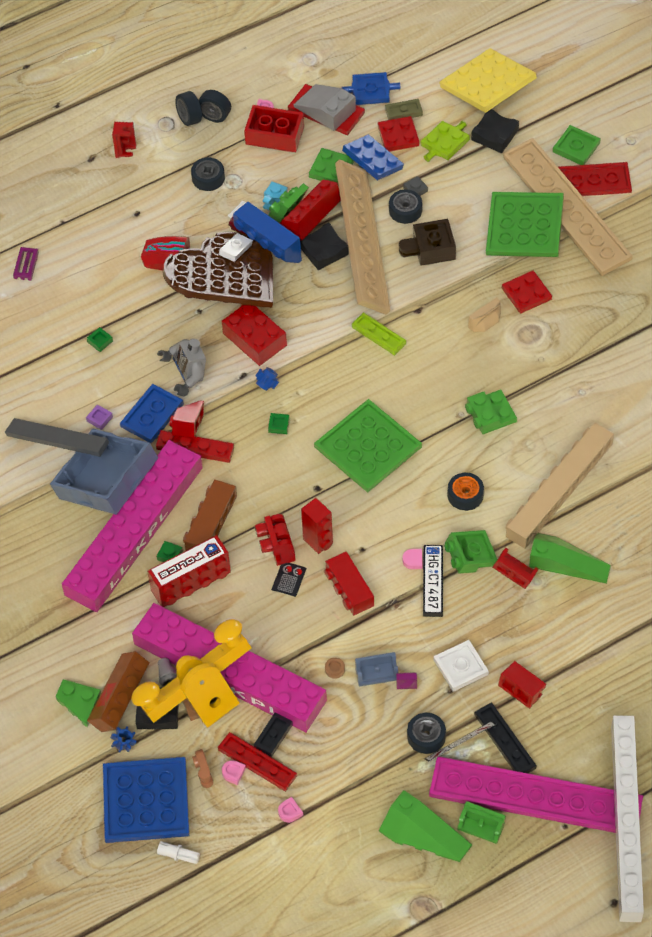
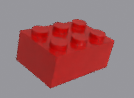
(274, 128)
(254, 333)

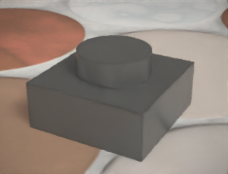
(416, 185)

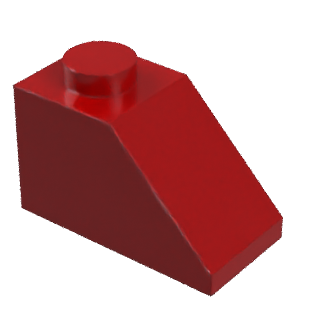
(187, 419)

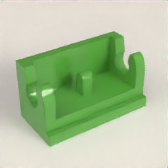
(481, 822)

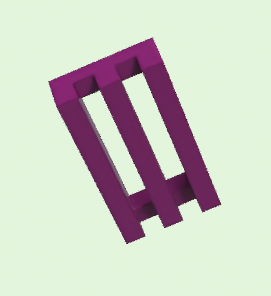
(23, 275)

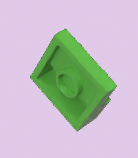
(287, 203)
(490, 411)
(470, 551)

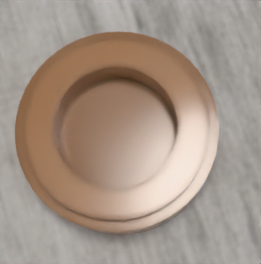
(334, 668)

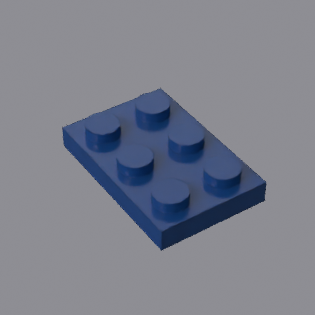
(373, 157)
(151, 413)

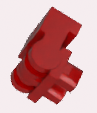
(278, 539)

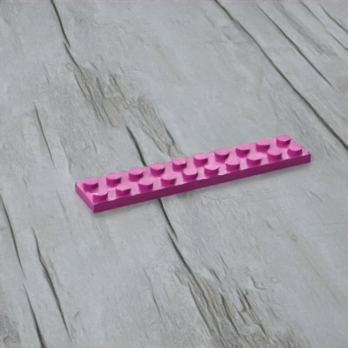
(525, 794)

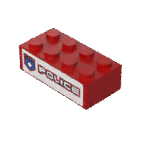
(189, 571)

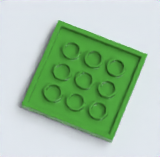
(525, 224)
(368, 445)

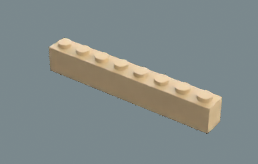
(559, 485)

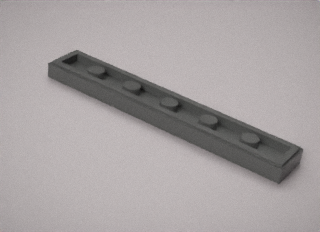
(57, 437)

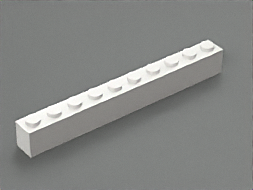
(627, 819)

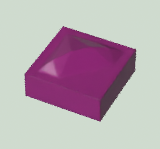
(406, 680)

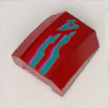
(158, 249)

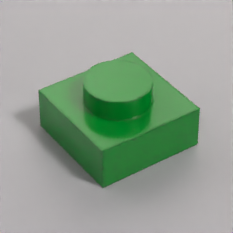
(99, 339)
(278, 423)
(168, 551)

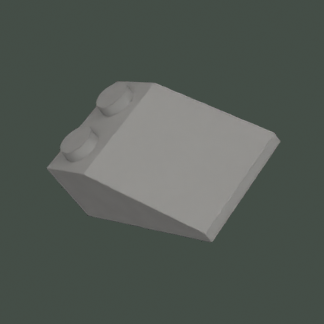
(327, 105)

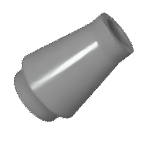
(166, 671)

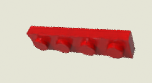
(204, 447)

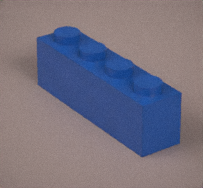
(268, 233)

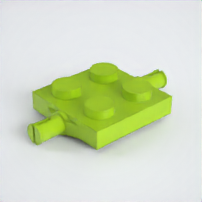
(445, 140)

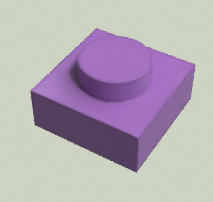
(99, 417)

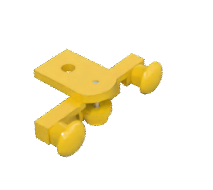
(198, 680)

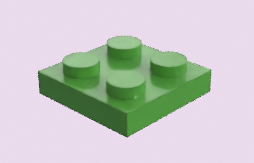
(576, 145)
(325, 167)

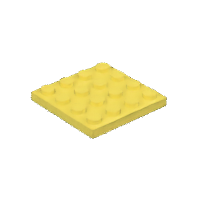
(487, 80)

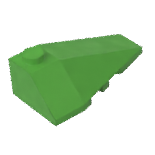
(418, 826)

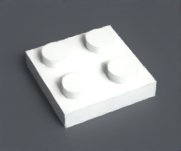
(461, 665)

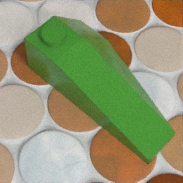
(561, 557)

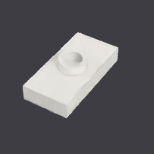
(235, 247)

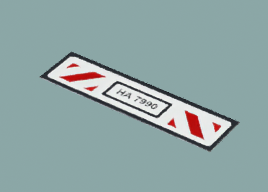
(460, 741)

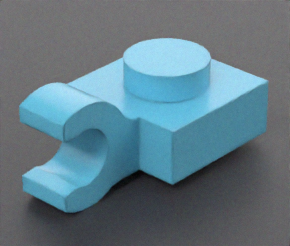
(273, 194)

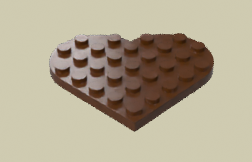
(213, 277)

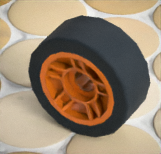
(459, 485)

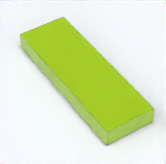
(379, 333)

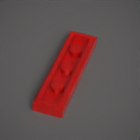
(257, 761)

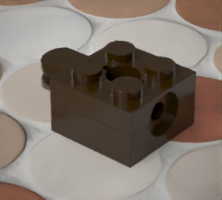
(427, 235)

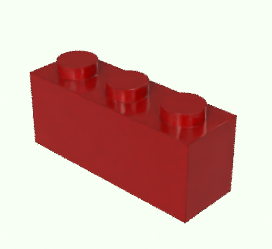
(317, 526)
(349, 583)

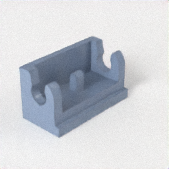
(376, 669)

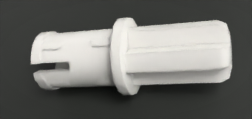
(177, 852)

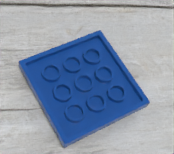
(145, 800)

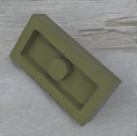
(404, 109)

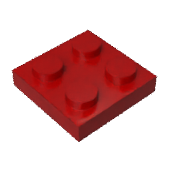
(398, 134)
(526, 292)

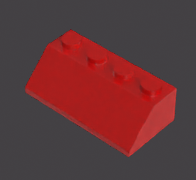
(312, 209)

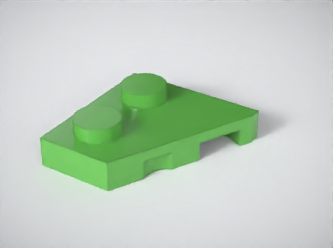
(78, 699)

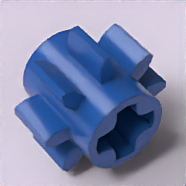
(267, 378)
(118, 740)

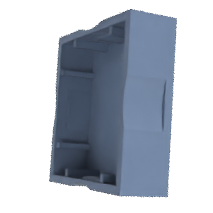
(105, 480)

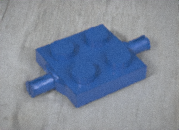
(371, 88)

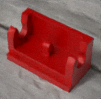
(123, 138)
(514, 569)
(521, 684)

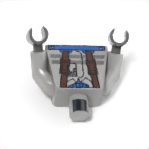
(189, 361)

